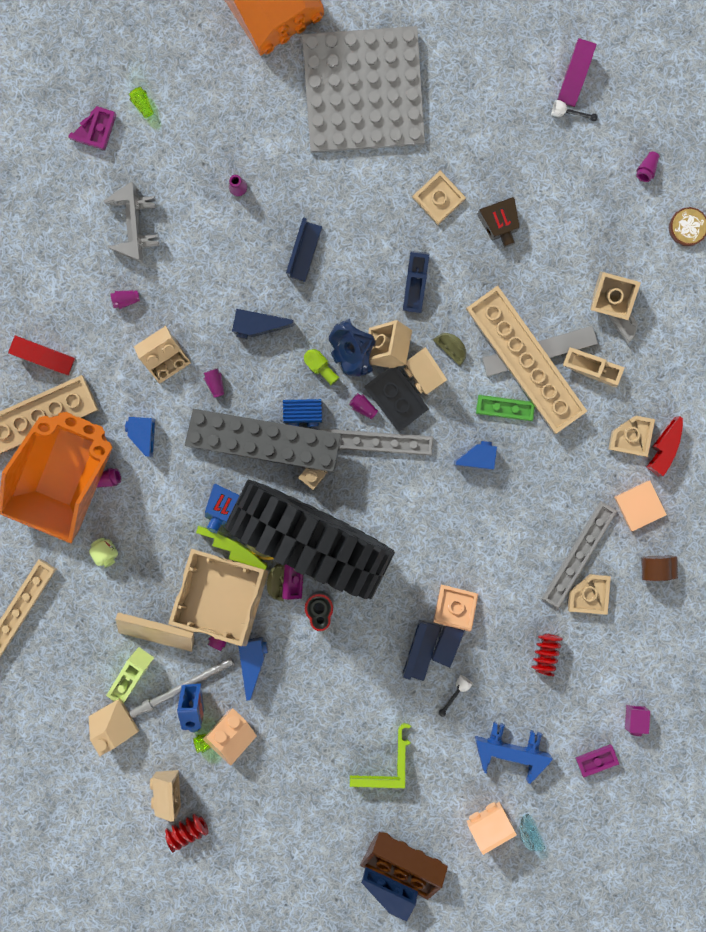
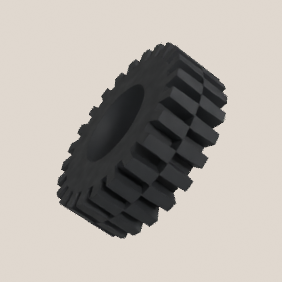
(309, 540)

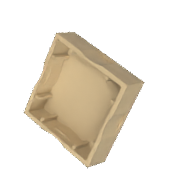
(218, 597)

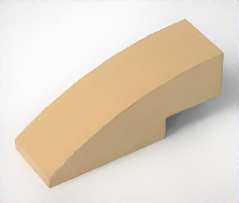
(593, 367)

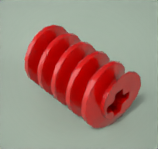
(547, 653)
(186, 833)

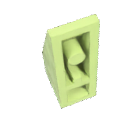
(130, 675)

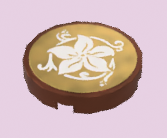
(688, 226)

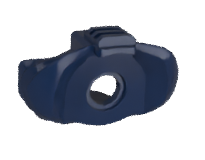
(351, 348)

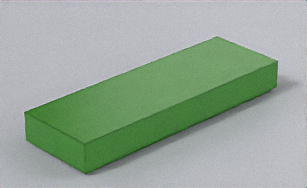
(505, 408)

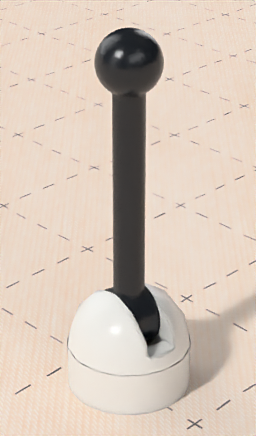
(560, 108)
(463, 684)

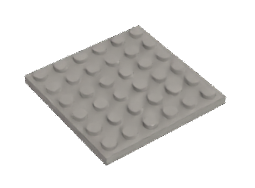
(363, 89)

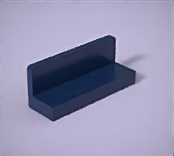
(303, 250)
(421, 651)

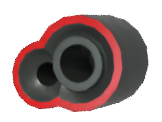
(313, 614)

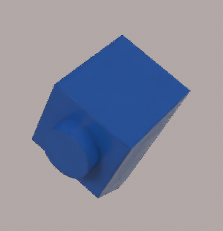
(141, 433)
(479, 456)

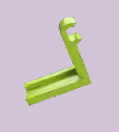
(387, 781)

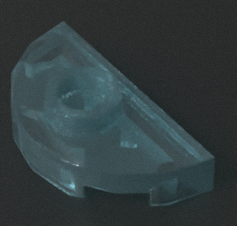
(530, 835)

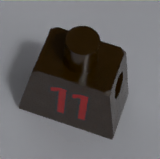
(500, 220)

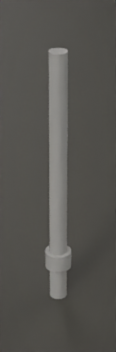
(149, 704)

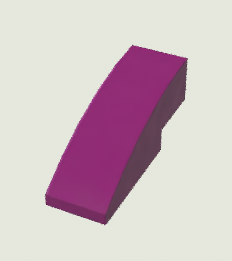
(576, 72)

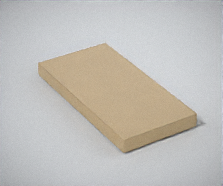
(155, 632)

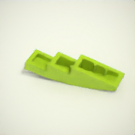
(238, 551)

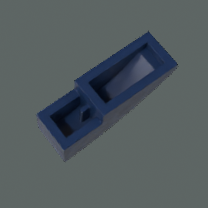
(416, 281)
(447, 645)

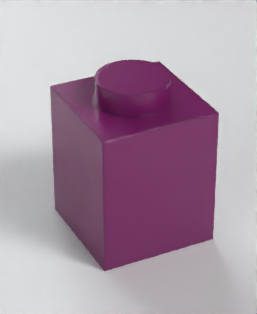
(637, 720)

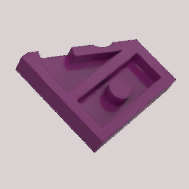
(95, 128)

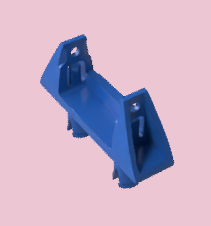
(526, 755)

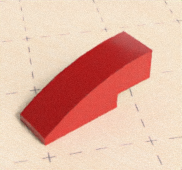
(41, 355)
(666, 447)

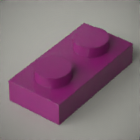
(292, 584)
(597, 760)

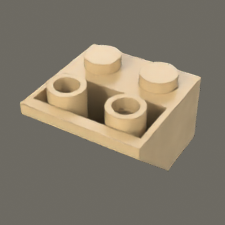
(162, 354)

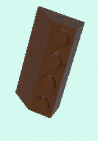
(405, 865)

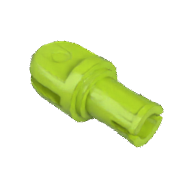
(319, 365)

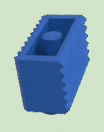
(302, 411)

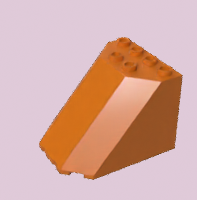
(274, 21)
(55, 475)

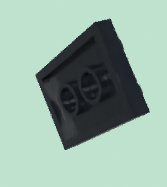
(396, 398)

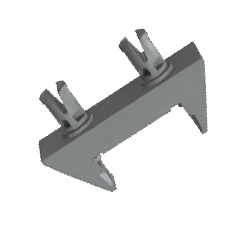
(128, 196)

